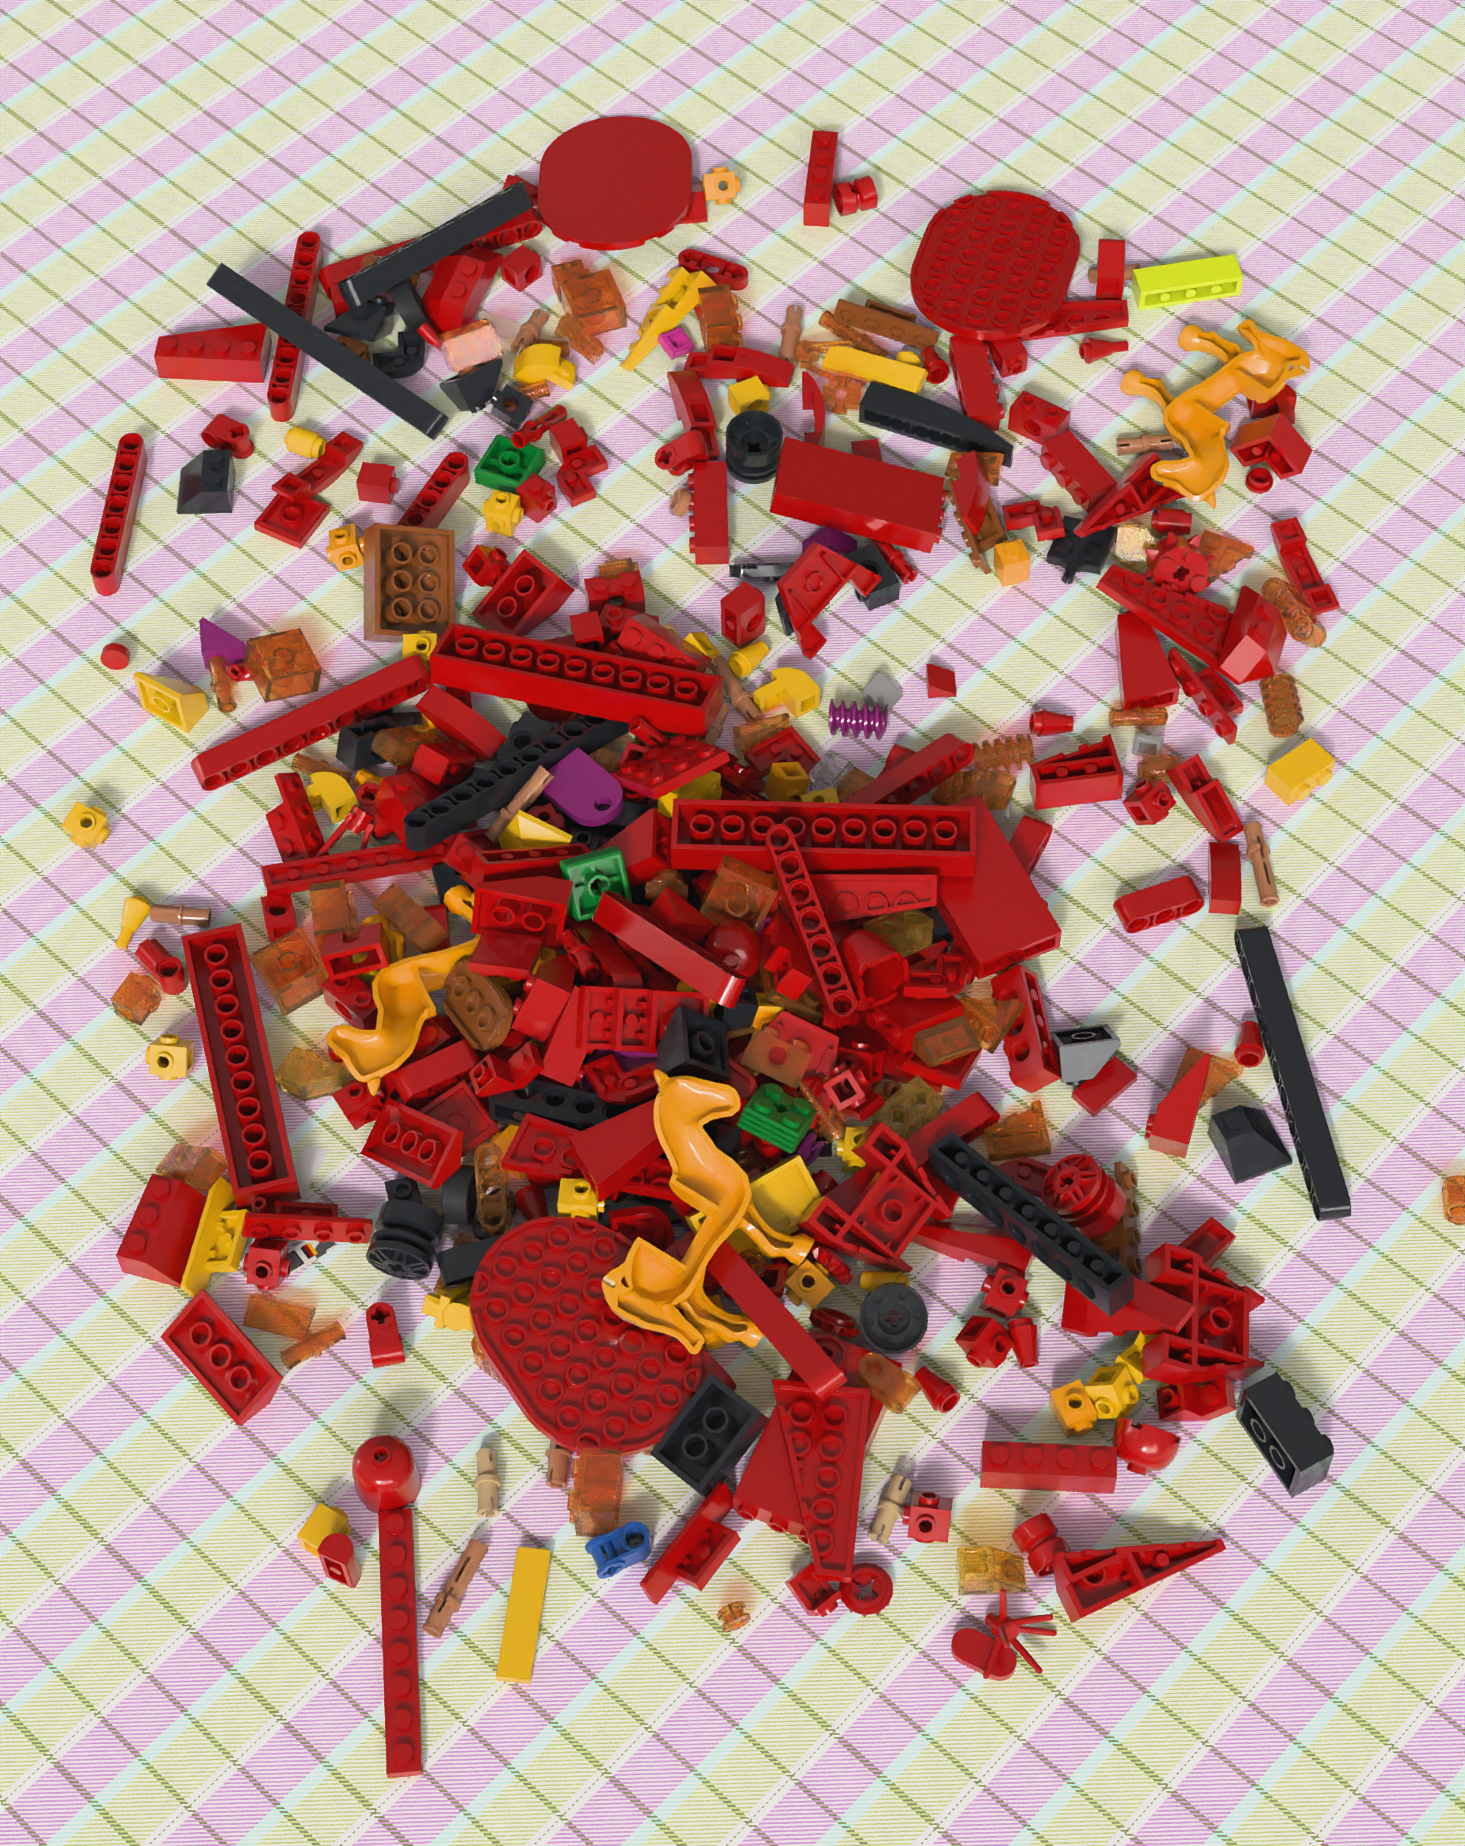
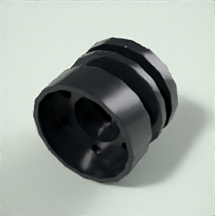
(753, 446)
(405, 1239)
(880, 1332)

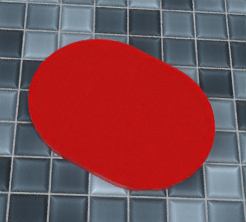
(615, 183)
(995, 265)
(561, 1347)

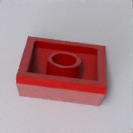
(680, 916)

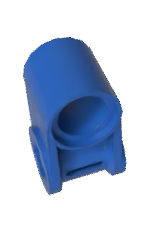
(617, 1550)

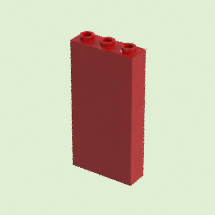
(858, 495)
(998, 911)
(768, 1484)

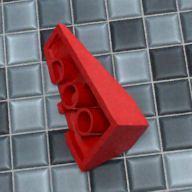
(1149, 1311)

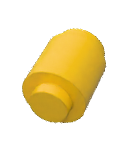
(305, 442)

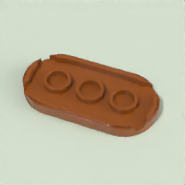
(477, 1007)

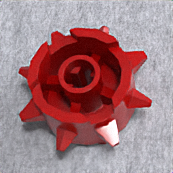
(1176, 552)

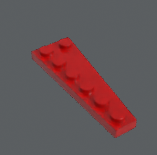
(1082, 317)
(865, 895)
(545, 1151)

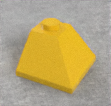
(171, 700)
(530, 831)

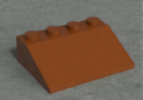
(407, 581)

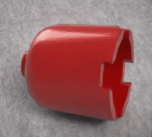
(872, 966)
(391, 1480)

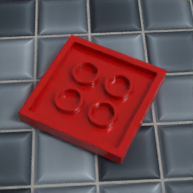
(670, 766)

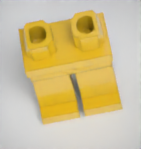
(449, 1308)

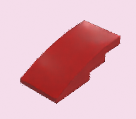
(630, 1016)

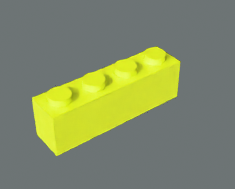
(1186, 282)

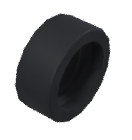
(409, 304)
(460, 1197)

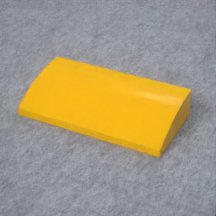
(778, 1196)

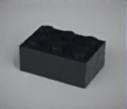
(1285, 1434)
(709, 1436)

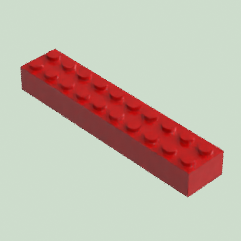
(576, 679)
(829, 836)
(240, 1067)

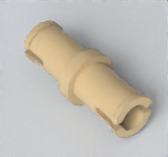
(487, 1482)
(890, 1509)

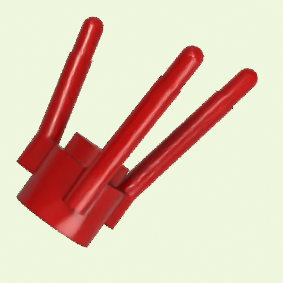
(355, 821)

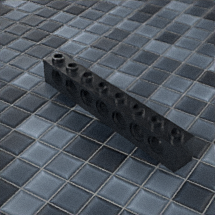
(584, 1110)
(1031, 1224)

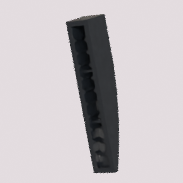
(928, 422)

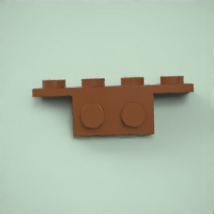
(885, 322)
(990, 534)
(1124, 1235)

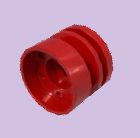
(1083, 1195)

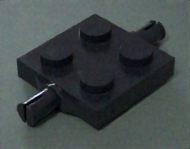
(1079, 553)

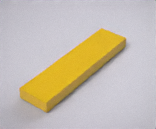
(874, 368)
(524, 1615)

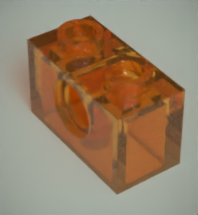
(757, 1056)

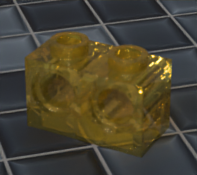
(904, 930)
(902, 1108)

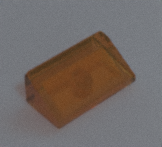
(945, 1041)
(278, 1315)

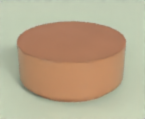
(680, 502)

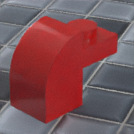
(1282, 403)

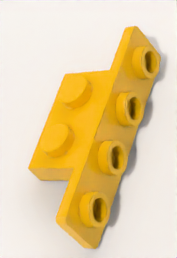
(217, 1241)

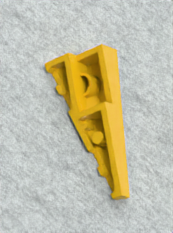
(668, 310)

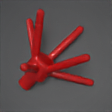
(1007, 1629)

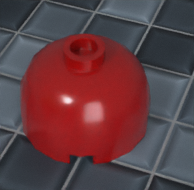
(736, 946)
(1144, 1446)

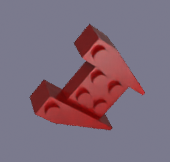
(885, 1212)
(1215, 1335)

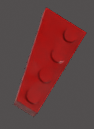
(216, 354)

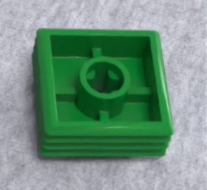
(507, 467)
(583, 869)
(777, 1117)

